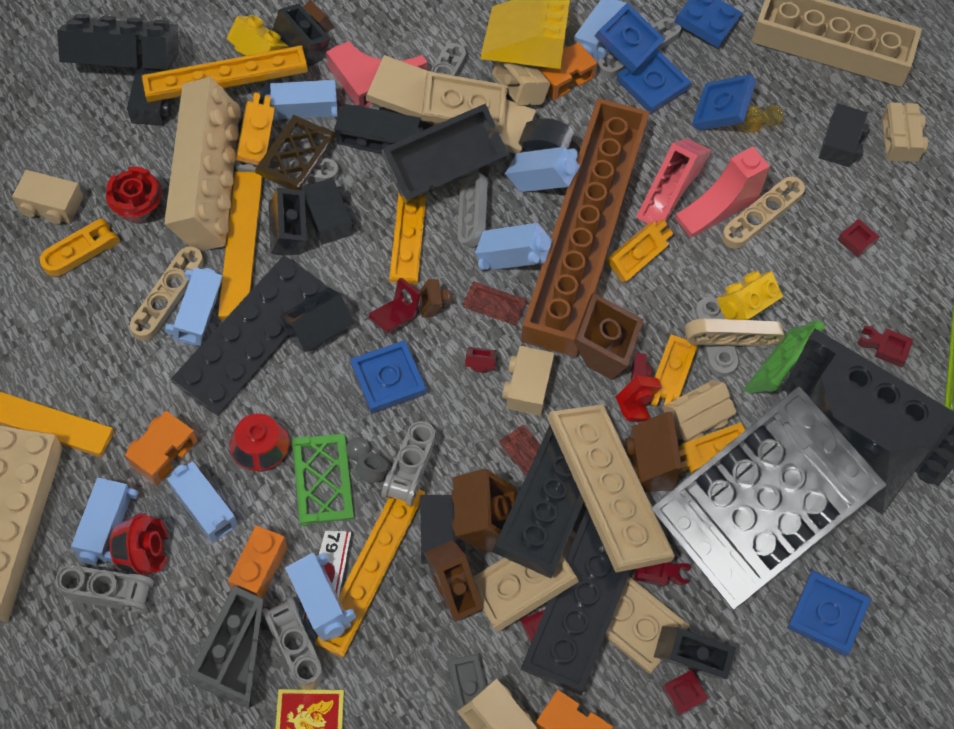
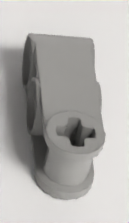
(404, 479)
(126, 593)
(286, 625)

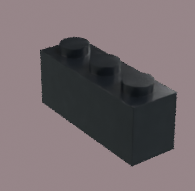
(372, 128)

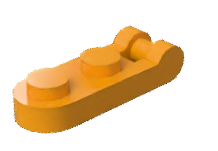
(78, 248)

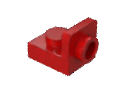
(635, 395)

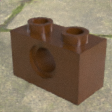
(453, 580)

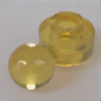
(755, 118)

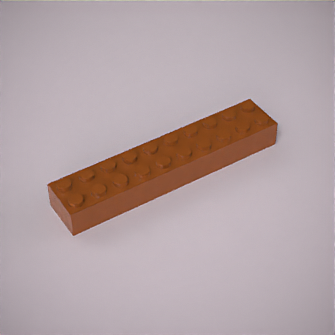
(585, 226)

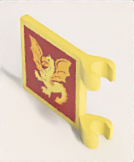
(309, 709)

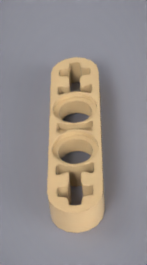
(761, 211)
(163, 292)
(734, 332)

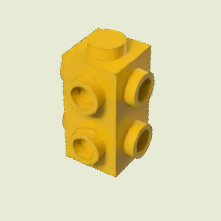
(253, 37)
(749, 297)

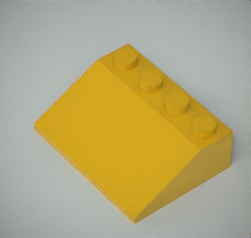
(527, 32)

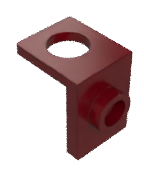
(399, 310)

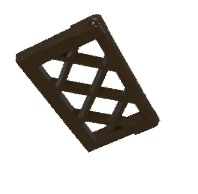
(280, 175)

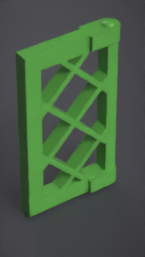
(782, 359)
(344, 490)

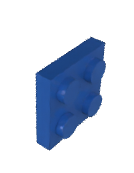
(709, 19)
(629, 37)
(654, 82)
(724, 102)
(388, 376)
(829, 613)

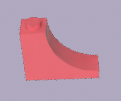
(357, 70)
(676, 173)
(730, 194)

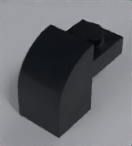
(547, 134)

